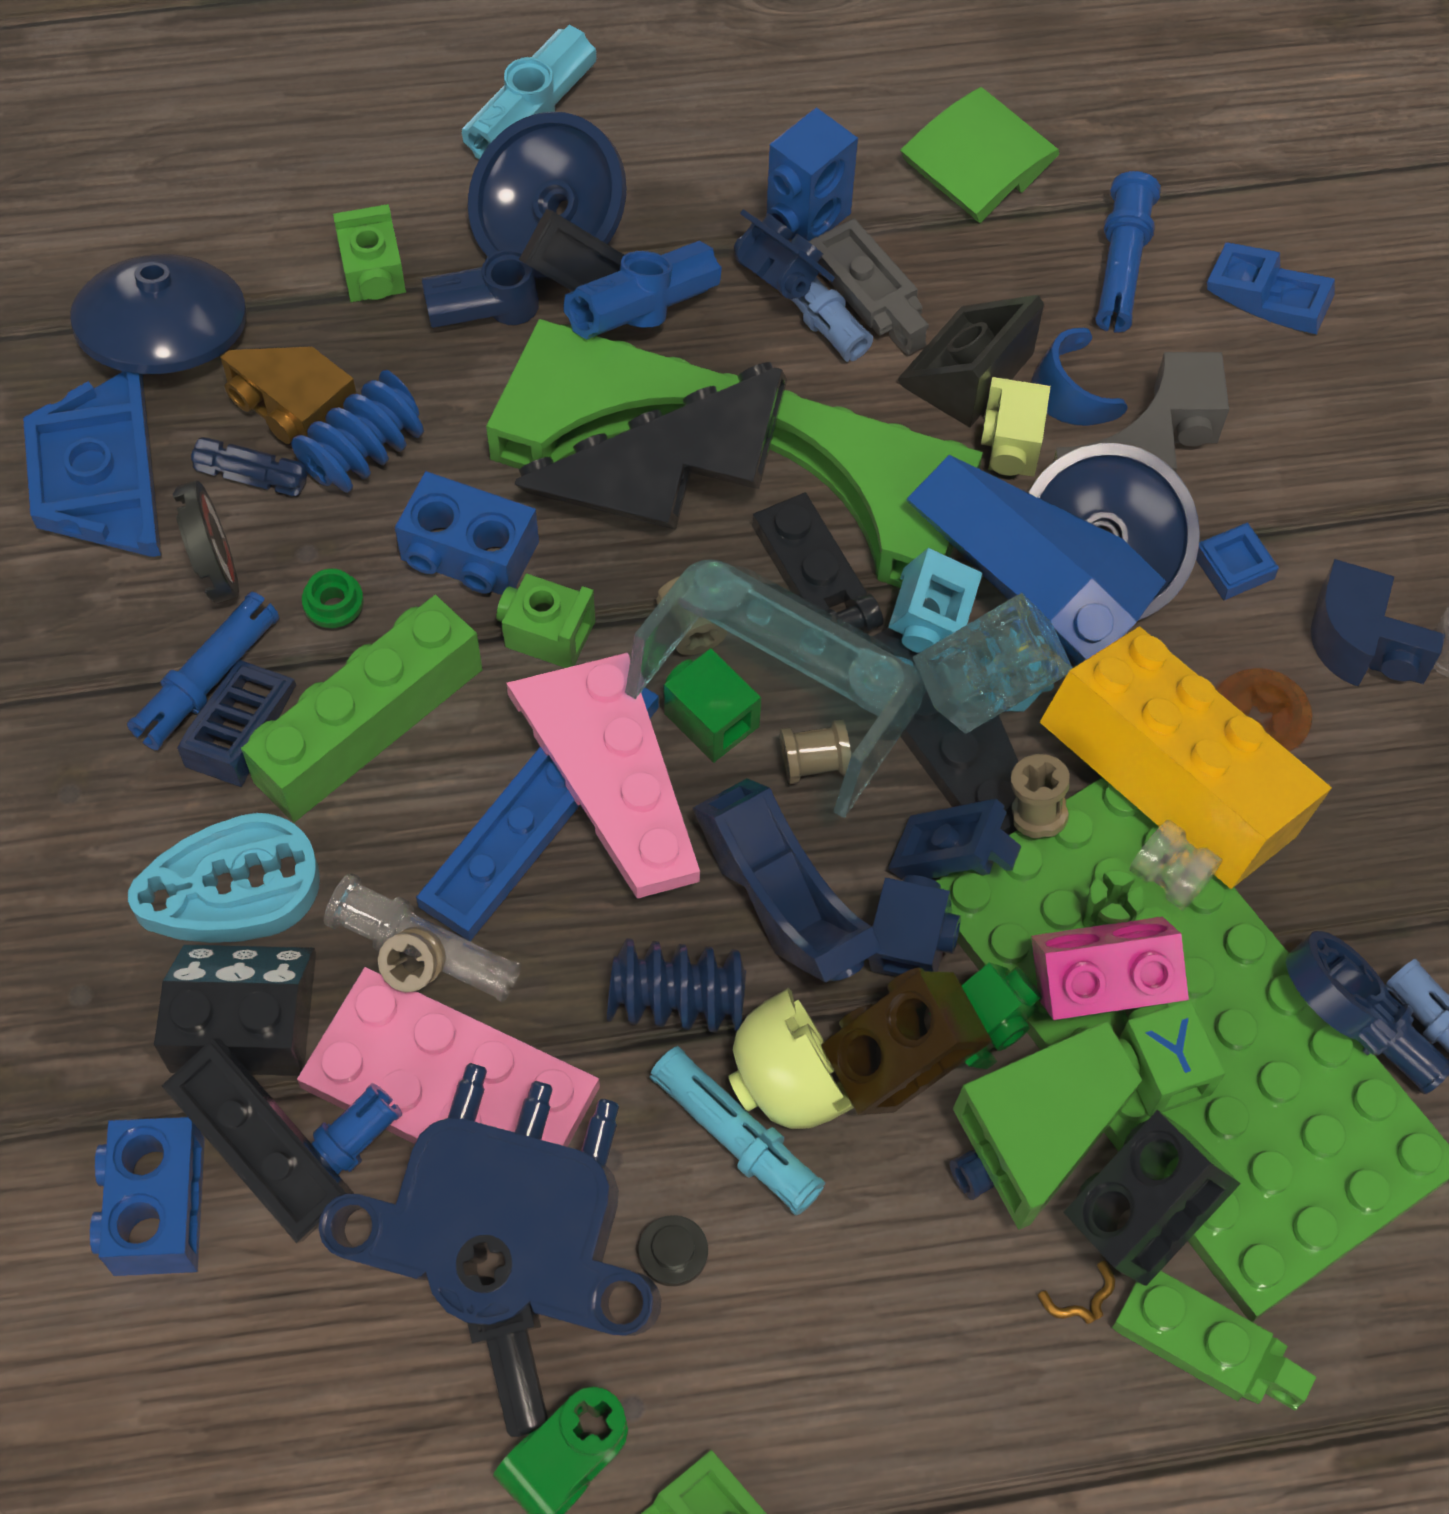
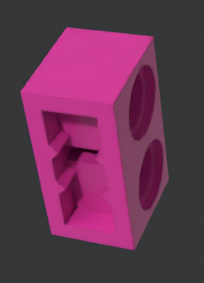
(1110, 967)

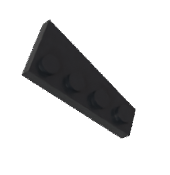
(961, 765)

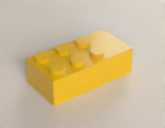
(1184, 753)

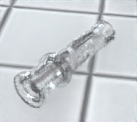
(382, 918)

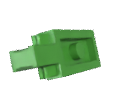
(1211, 1342)

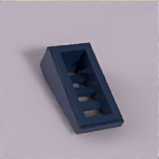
(197, 745)

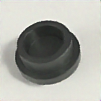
(673, 1250)

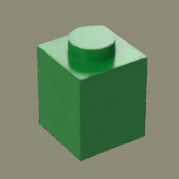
(711, 704)

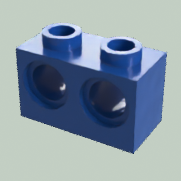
(812, 175)
(473, 524)
(166, 1194)

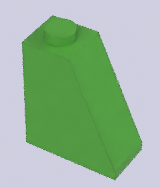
(1046, 1114)

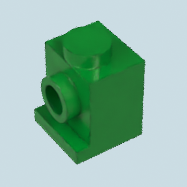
(1003, 1004)

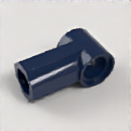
(498, 289)

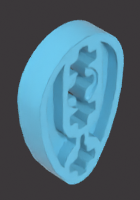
(247, 912)

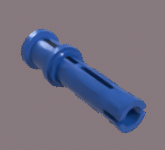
(1128, 232)

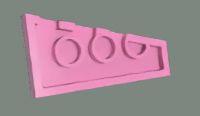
(612, 767)

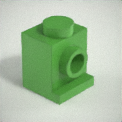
(369, 253)
(546, 620)

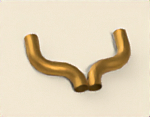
(1080, 1311)

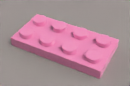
(420, 1054)

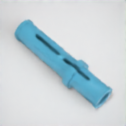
(756, 1148)

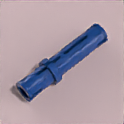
(187, 689)

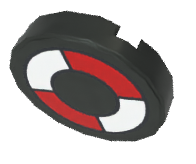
(206, 541)

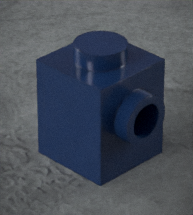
(913, 926)

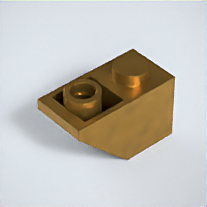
(286, 386)

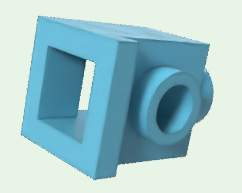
(933, 599)

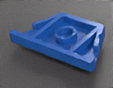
(94, 466)

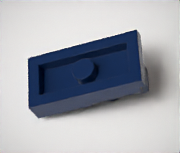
(955, 842)

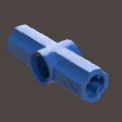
(642, 289)

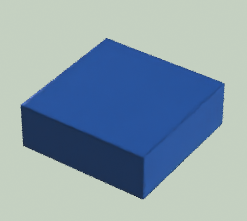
(1236, 561)

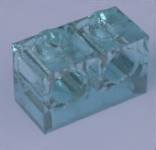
(992, 663)

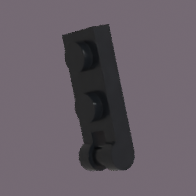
(814, 562)

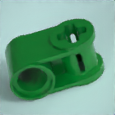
(553, 1463)

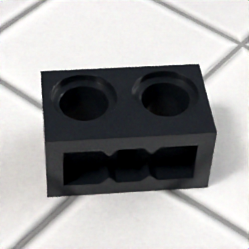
(1162, 1210)

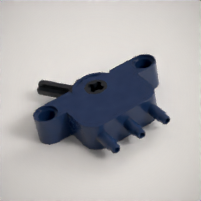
(521, 1200)

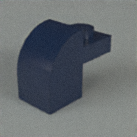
(1356, 635)

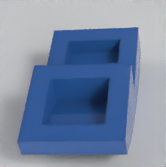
(1258, 285)

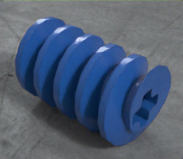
(359, 432)

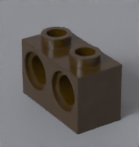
(910, 1053)

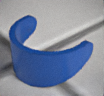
(1067, 399)

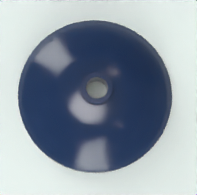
(536, 169)
(158, 314)
(1133, 499)

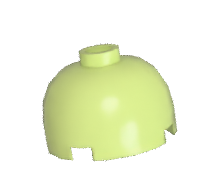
(786, 1066)

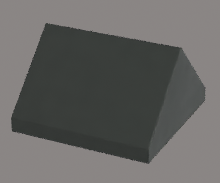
(970, 350)

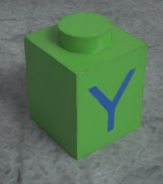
(1173, 1056)

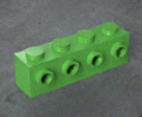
(362, 707)

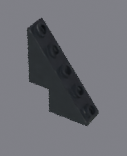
(650, 465)

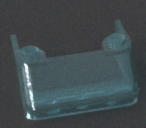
(798, 635)

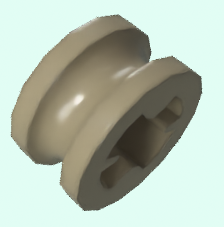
(391, 964)

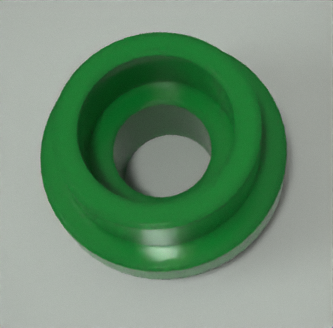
(328, 585)

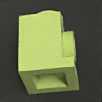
(1015, 425)

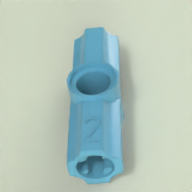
(532, 86)

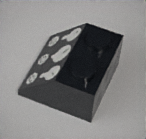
(243, 995)

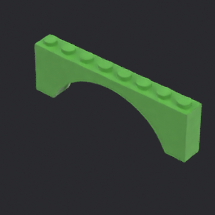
(597, 385)

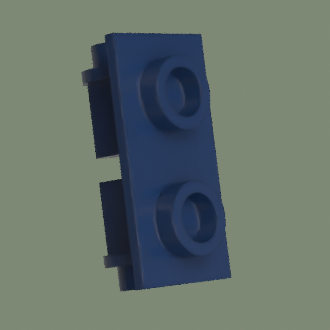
(772, 256)

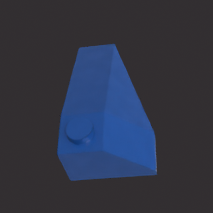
(1067, 567)

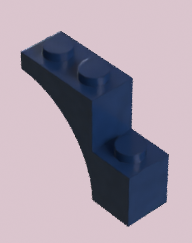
(790, 896)

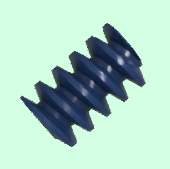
(677, 986)

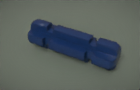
(249, 466)

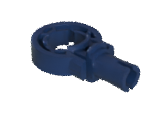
(1358, 1005)

